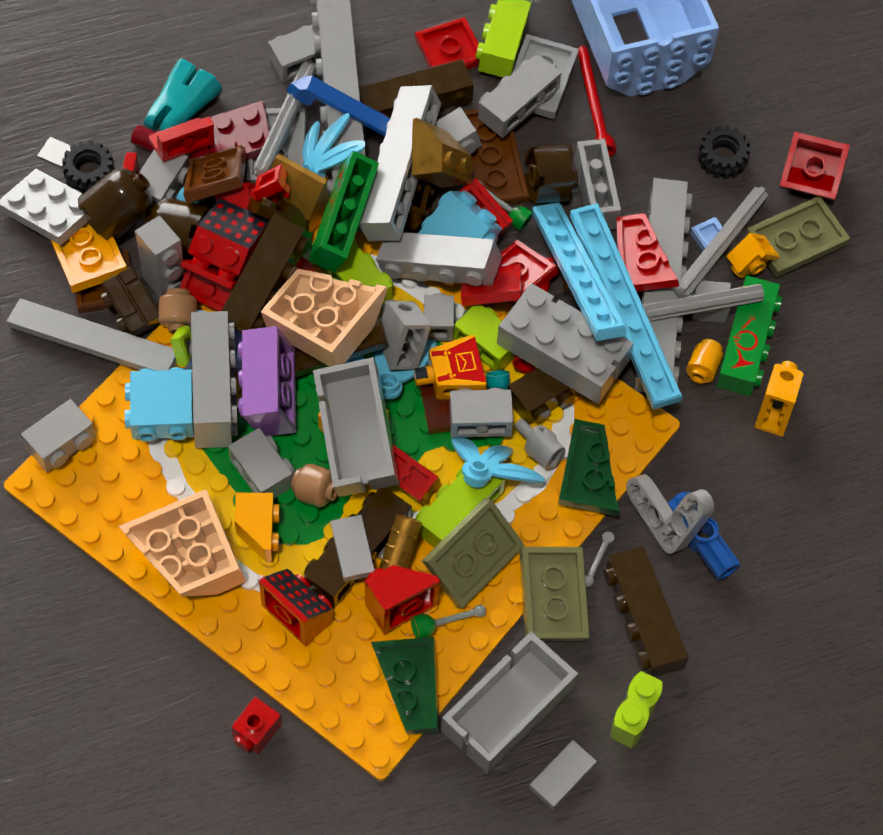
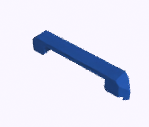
(311, 88)

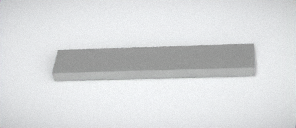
(90, 337)

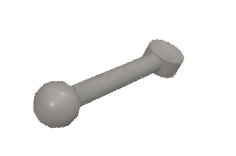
(607, 539)

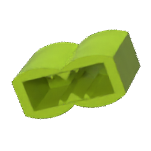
(636, 709)

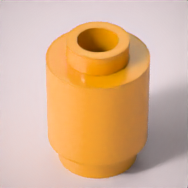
(705, 361)

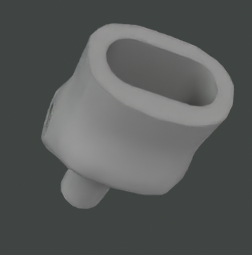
(541, 444)

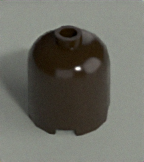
(116, 202)
(181, 218)

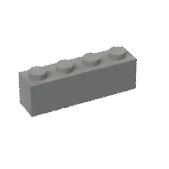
(440, 259)

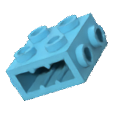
(461, 217)
(160, 404)

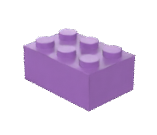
(267, 381)

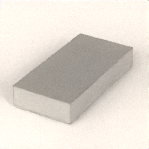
(352, 548)
(562, 774)

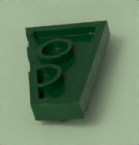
(588, 471)
(412, 680)

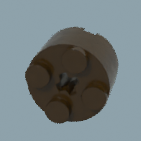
(550, 173)

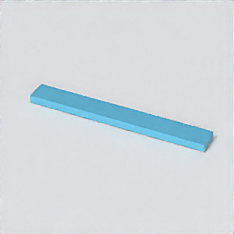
(579, 272)
(646, 350)

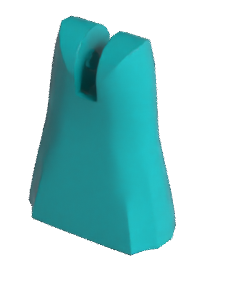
(182, 96)

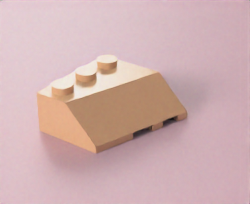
(324, 314)
(187, 546)

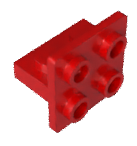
(208, 282)

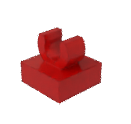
(272, 182)

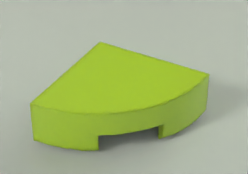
(180, 345)

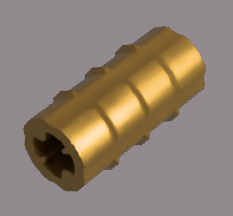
(401, 542)

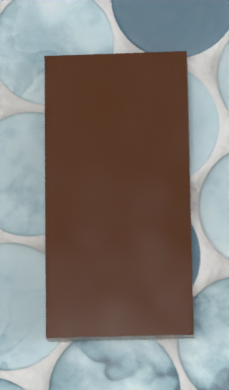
(498, 163)

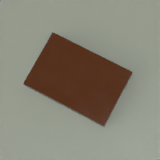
(215, 173)

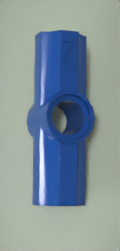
(712, 550)

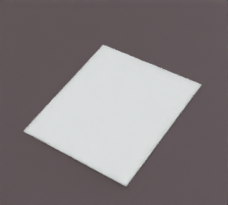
(54, 151)

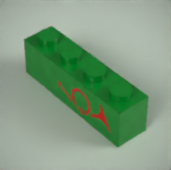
(343, 211)
(747, 340)

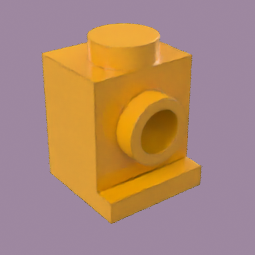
(751, 255)

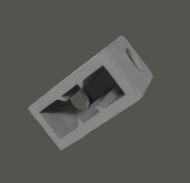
(406, 334)

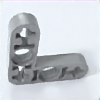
(647, 497)

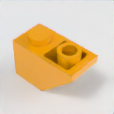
(255, 522)

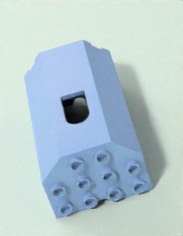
(677, 46)

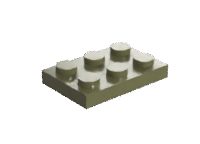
(801, 235)
(473, 552)
(554, 593)

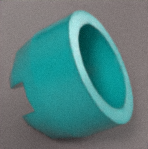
(498, 379)

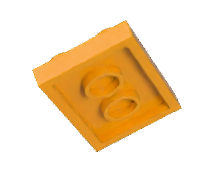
(88, 258)

